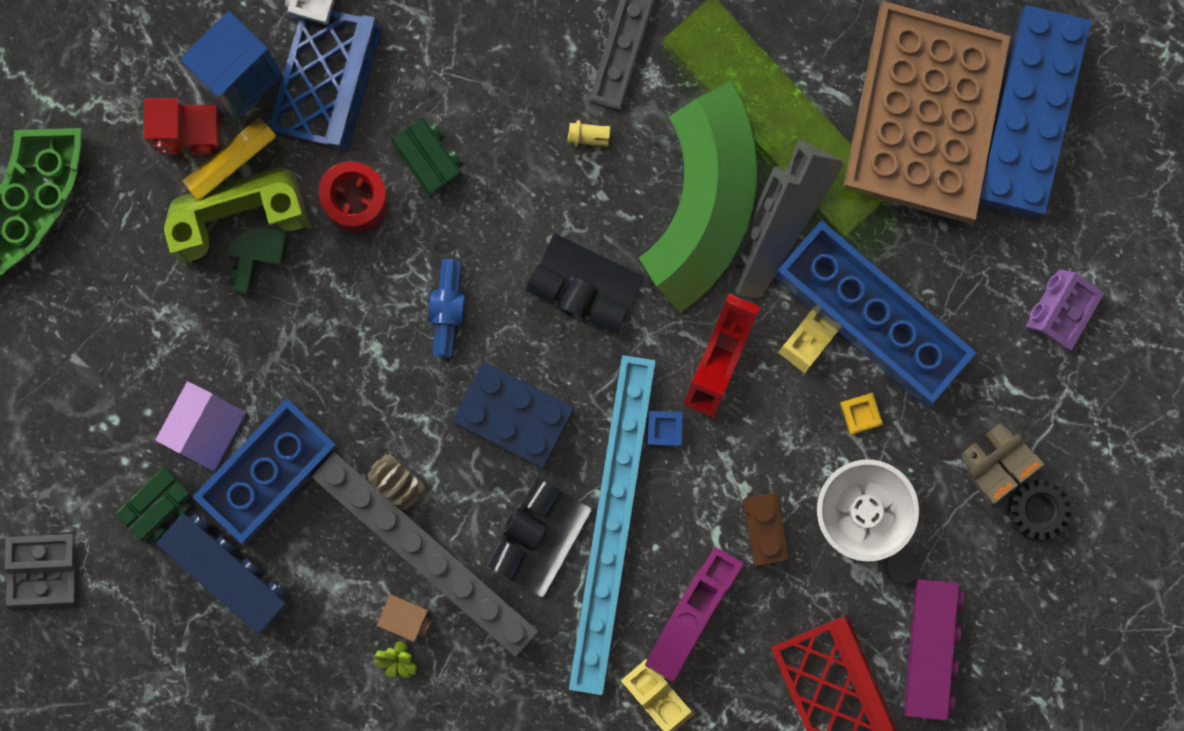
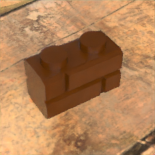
(765, 529)

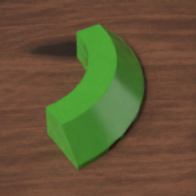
(714, 198)

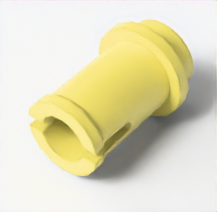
(588, 134)

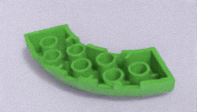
(35, 189)

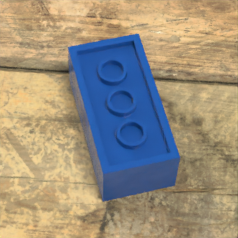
(232, 66)

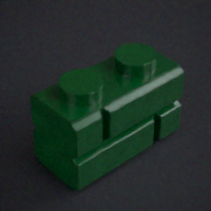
(427, 157)
(155, 506)

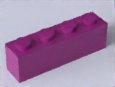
(931, 649)

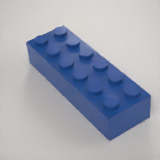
(1033, 111)
(874, 314)

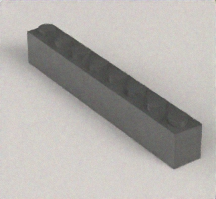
(425, 554)

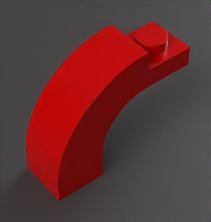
(721, 355)

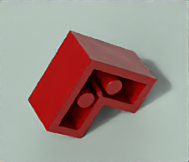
(177, 127)

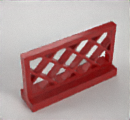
(858, 673)

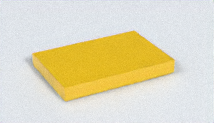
(229, 158)

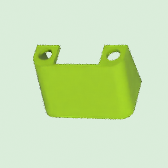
(273, 189)

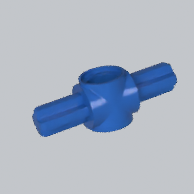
(446, 308)

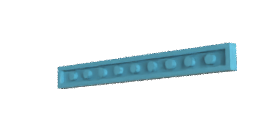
(612, 525)

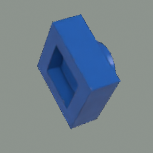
(665, 428)

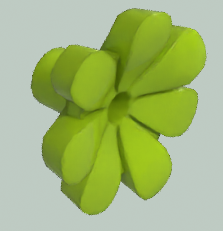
(395, 661)

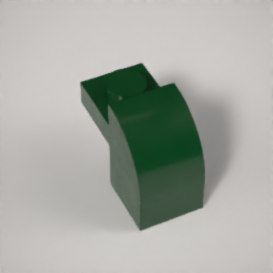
(256, 247)

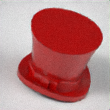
(353, 196)

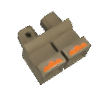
(1010, 455)

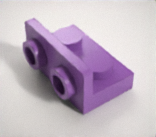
(1065, 308)

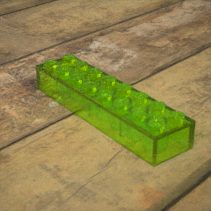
(717, 49)

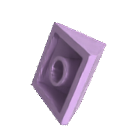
(201, 426)

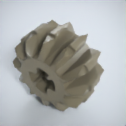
(396, 482)

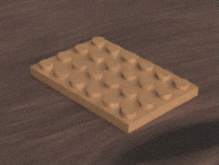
(926, 112)

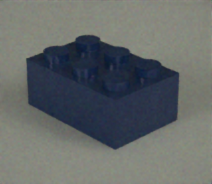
(513, 415)

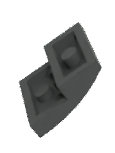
(40, 571)

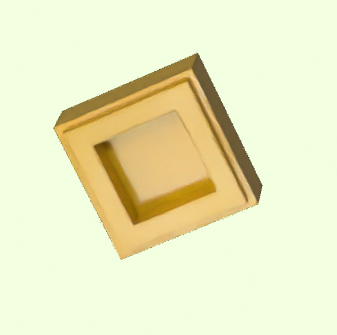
(861, 413)

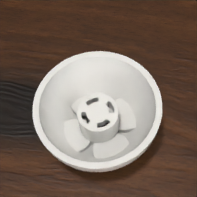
(883, 493)

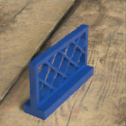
(350, 90)

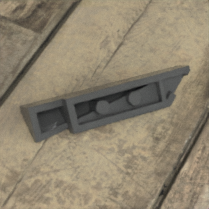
(782, 215)

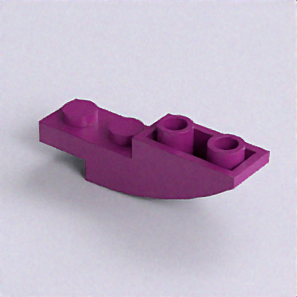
(693, 614)

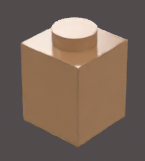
(405, 619)

